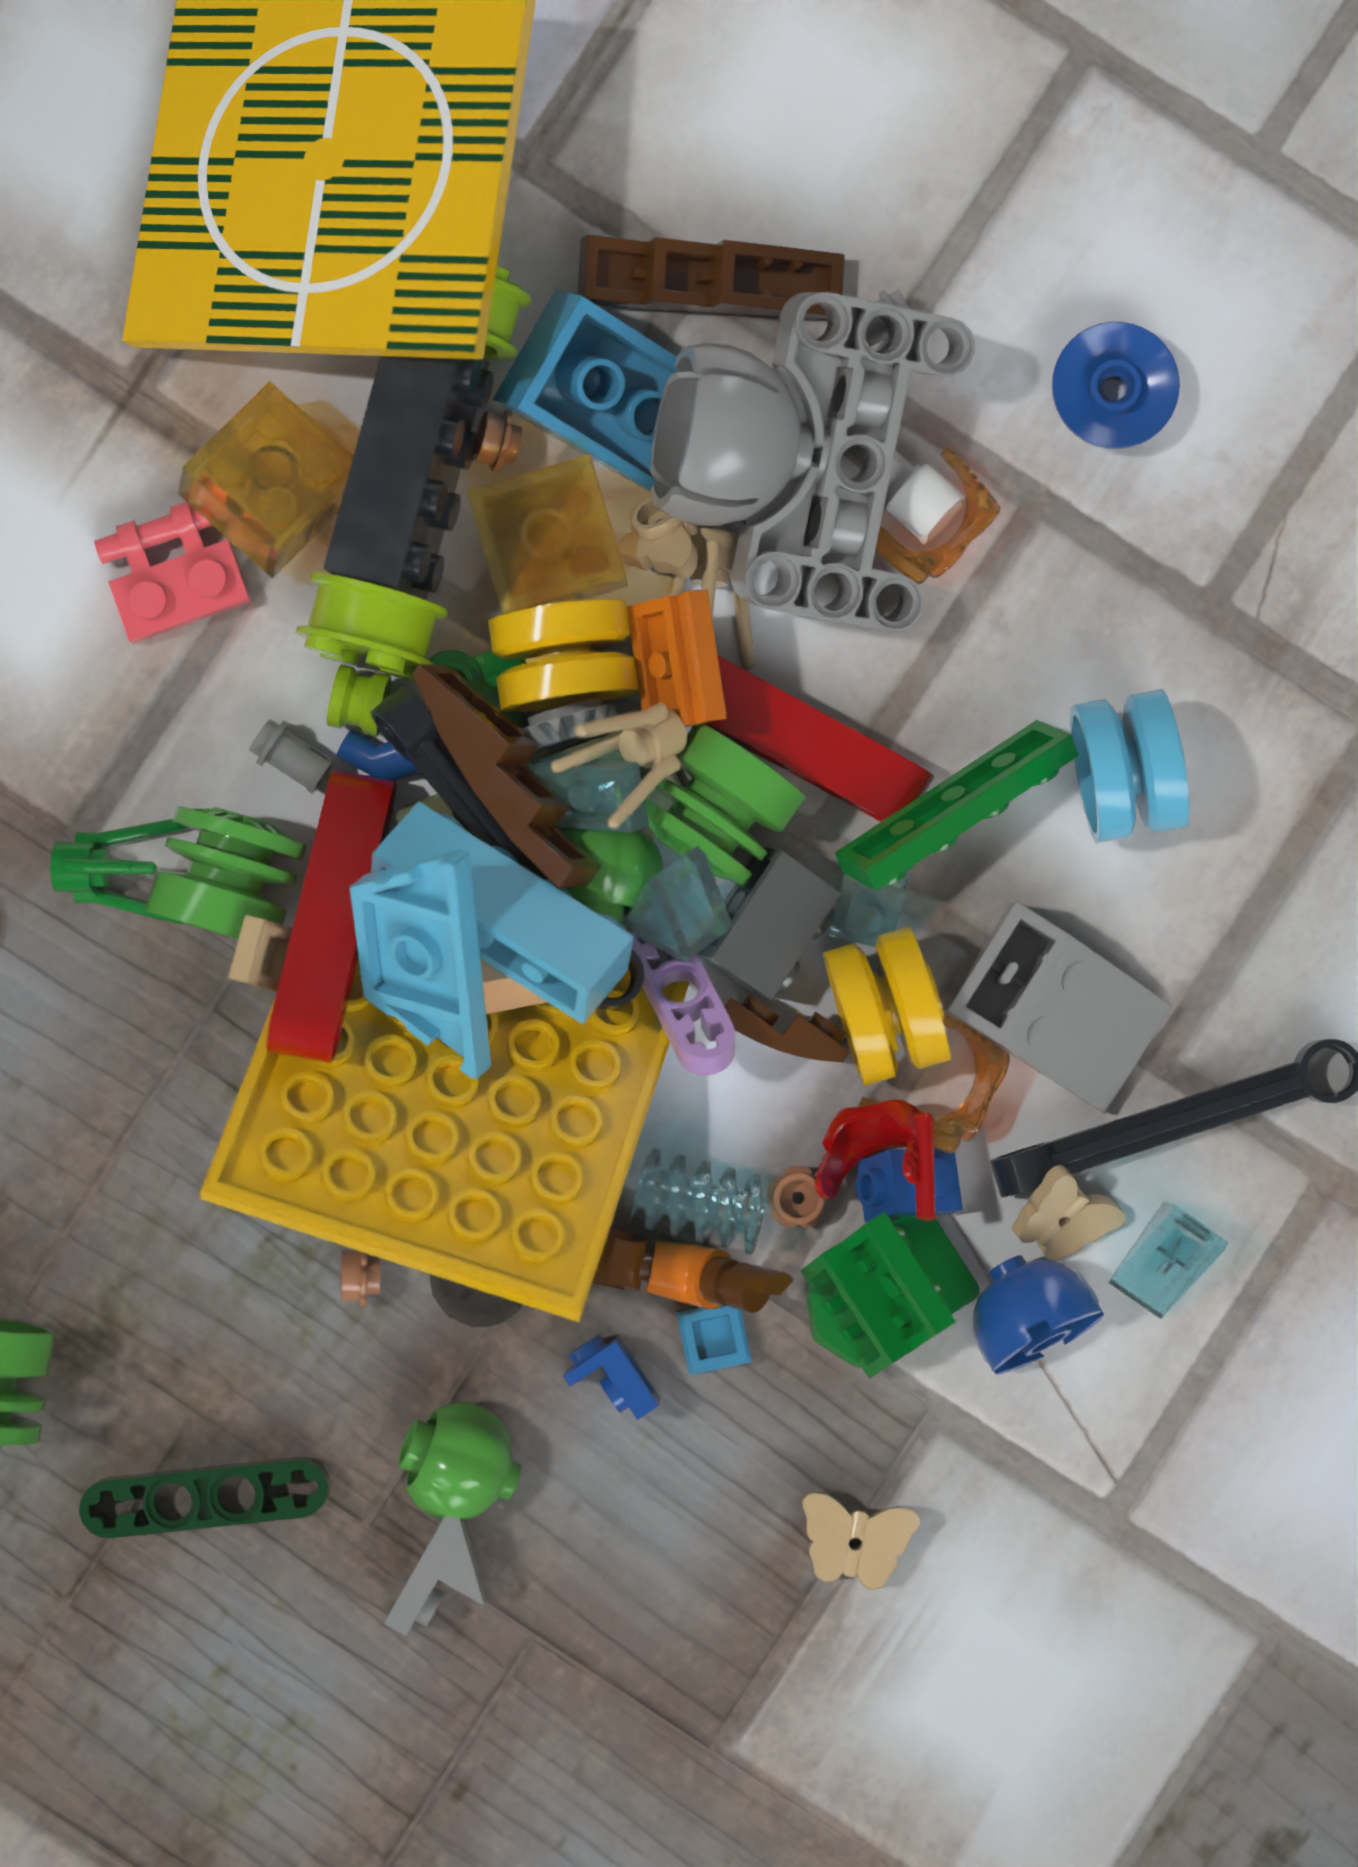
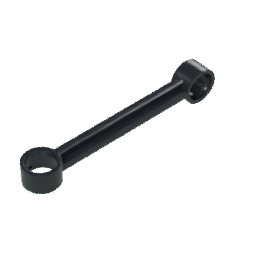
(415, 737)
(1172, 1121)

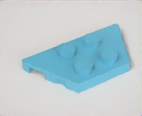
(424, 953)

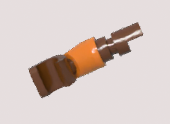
(686, 1273)

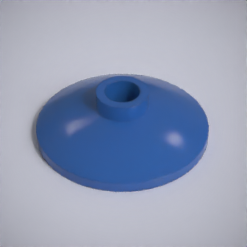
(1135, 360)

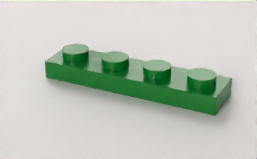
(956, 805)

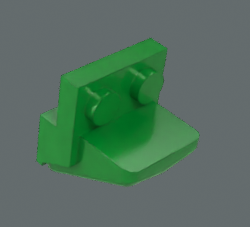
(886, 1291)

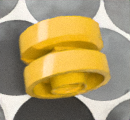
(563, 654)
(881, 1007)

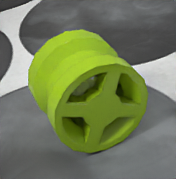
(355, 697)

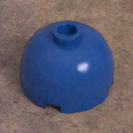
(1031, 1311)

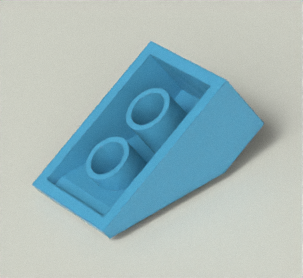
(591, 384)

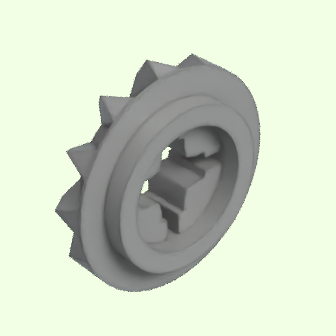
(559, 724)

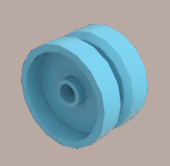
(1128, 764)

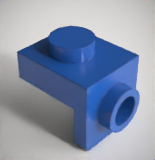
(885, 1189)

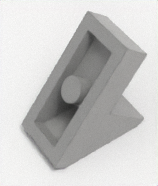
(447, 1558)

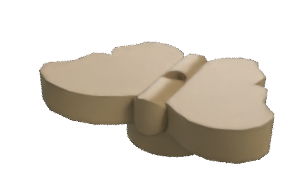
(659, 542)
(1064, 1216)
(881, 1537)

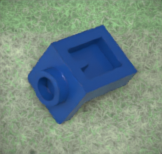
(624, 1381)

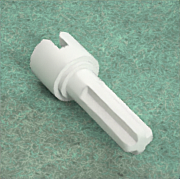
(917, 496)

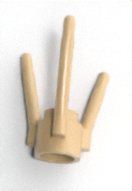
(715, 560)
(648, 737)

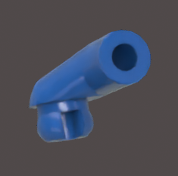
(373, 758)

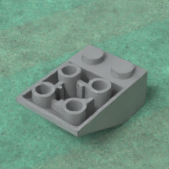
(1057, 1006)

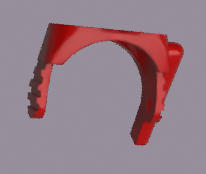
(869, 1128)

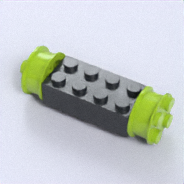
(404, 500)

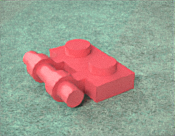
(176, 590)

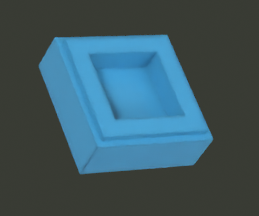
(713, 1338)

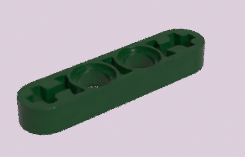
(204, 1490)

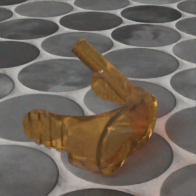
(979, 514)
(968, 1117)

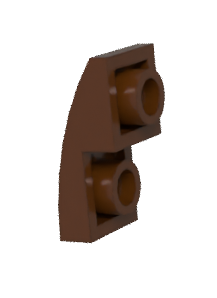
(802, 1038)

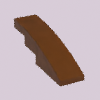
(704, 276)
(494, 761)

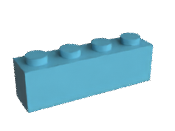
(522, 921)

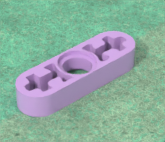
(679, 1017)

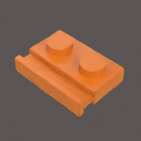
(678, 656)

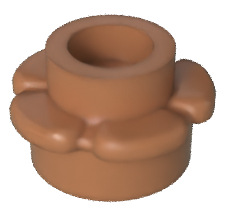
(497, 440)
(784, 1209)
(359, 1276)

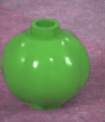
(626, 864)
(458, 1461)

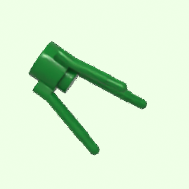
(84, 866)

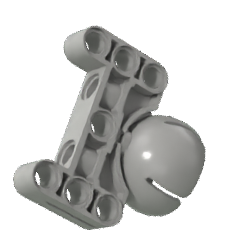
(771, 447)

